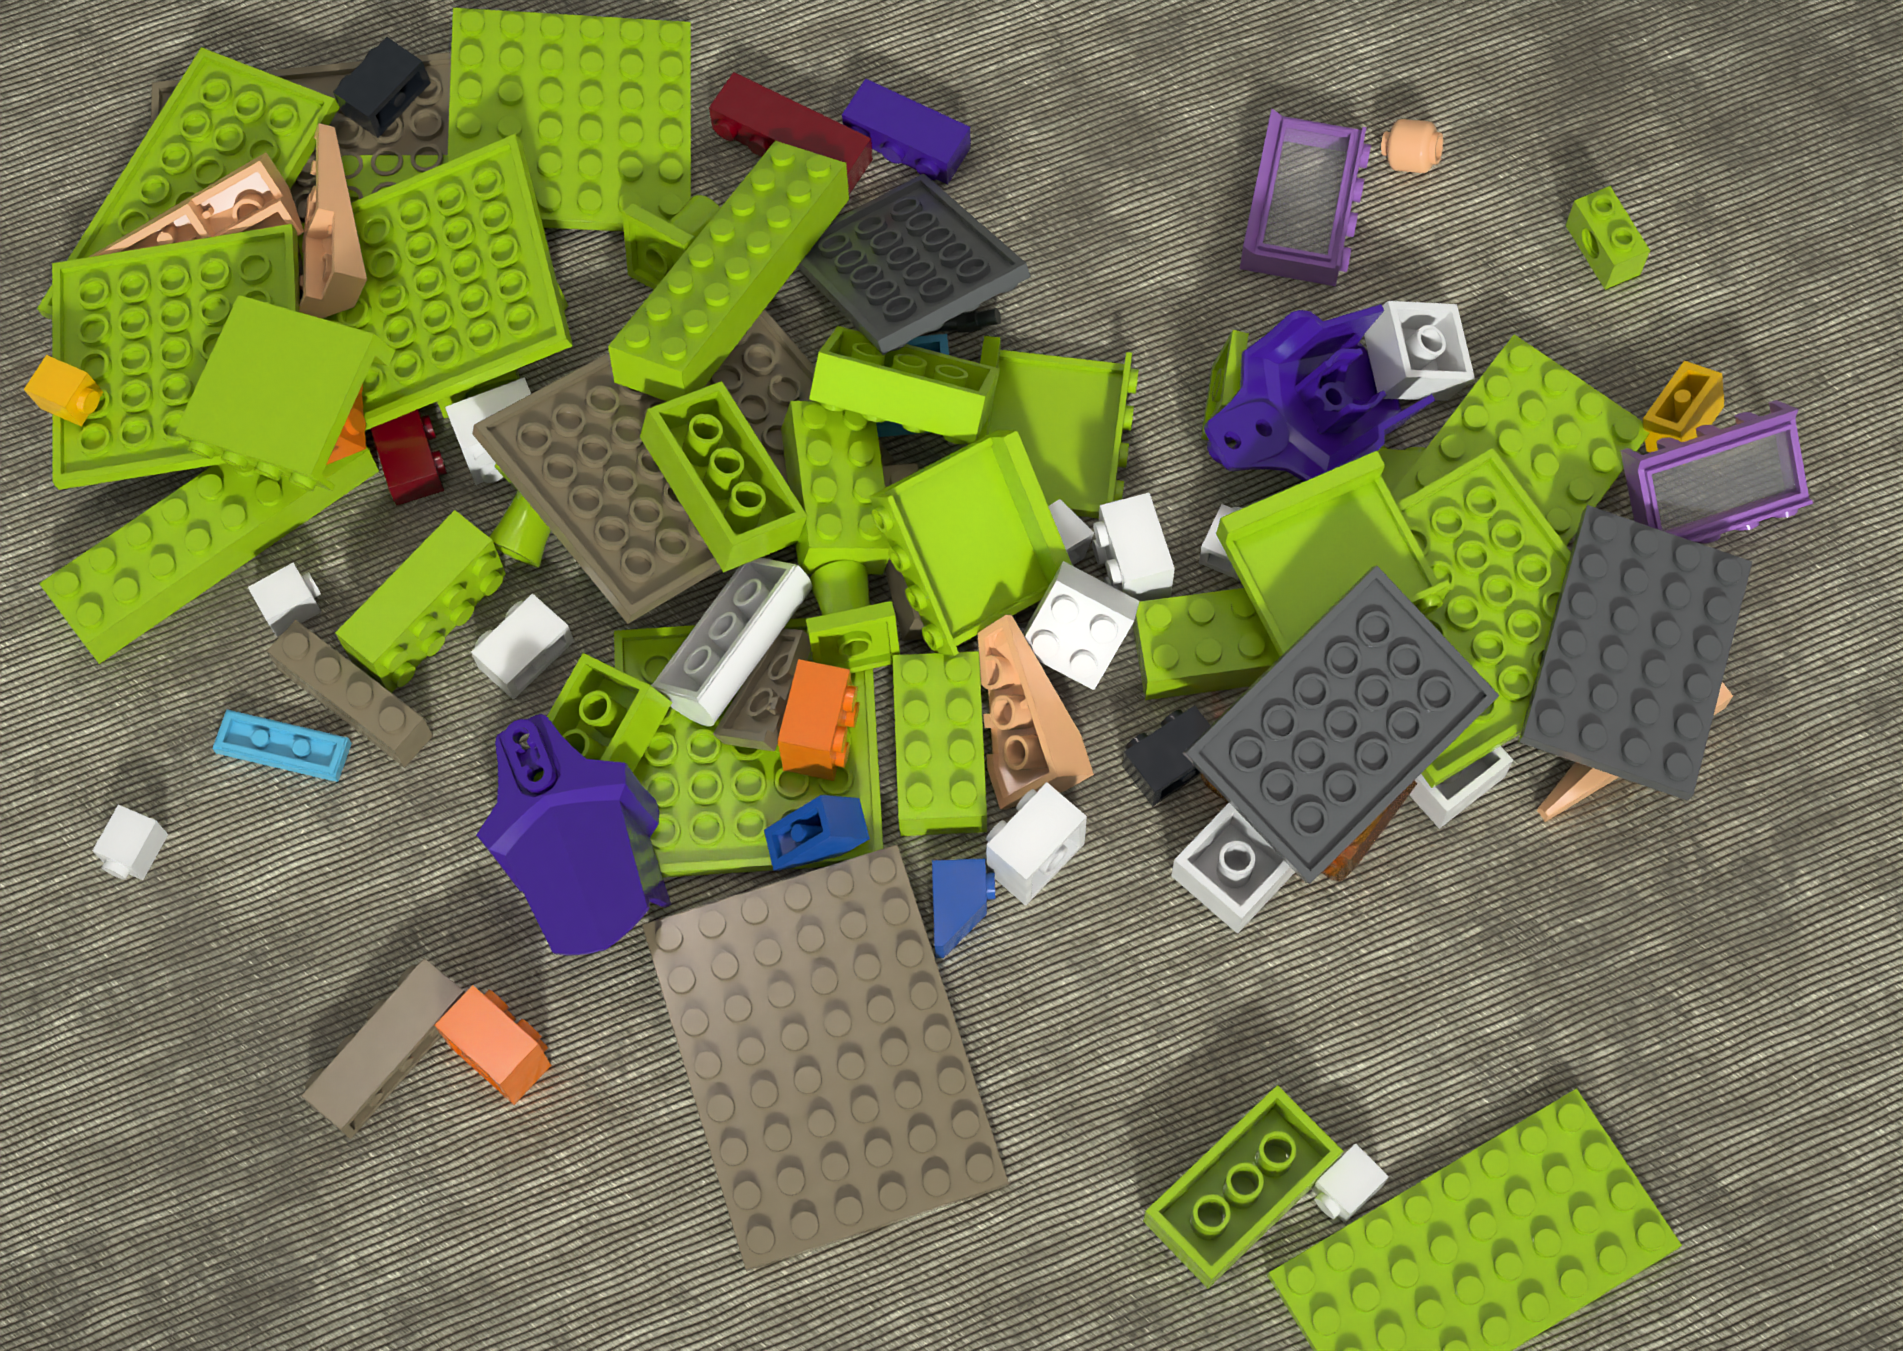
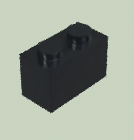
(382, 87)
(1158, 760)

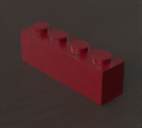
(761, 116)
(407, 457)

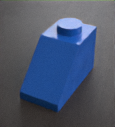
(816, 832)
(959, 900)

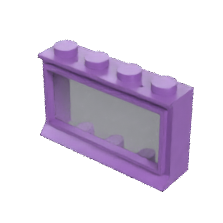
(1305, 200)
(1721, 477)

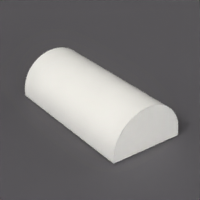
(732, 638)

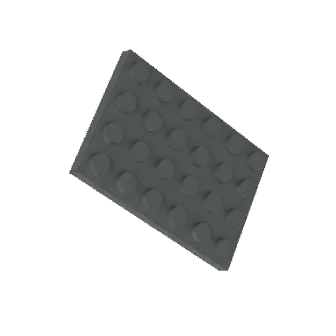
(909, 264)
(1636, 653)
(1341, 724)

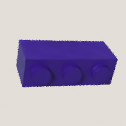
(908, 131)

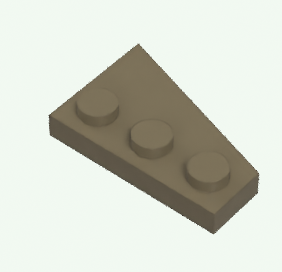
(761, 702)

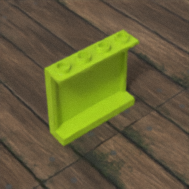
(279, 391)
(1067, 420)
(971, 538)
(1317, 541)

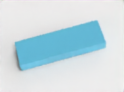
(282, 745)

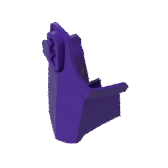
(1307, 399)
(573, 838)

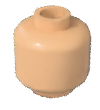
(1412, 146)

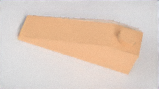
(1028, 722)

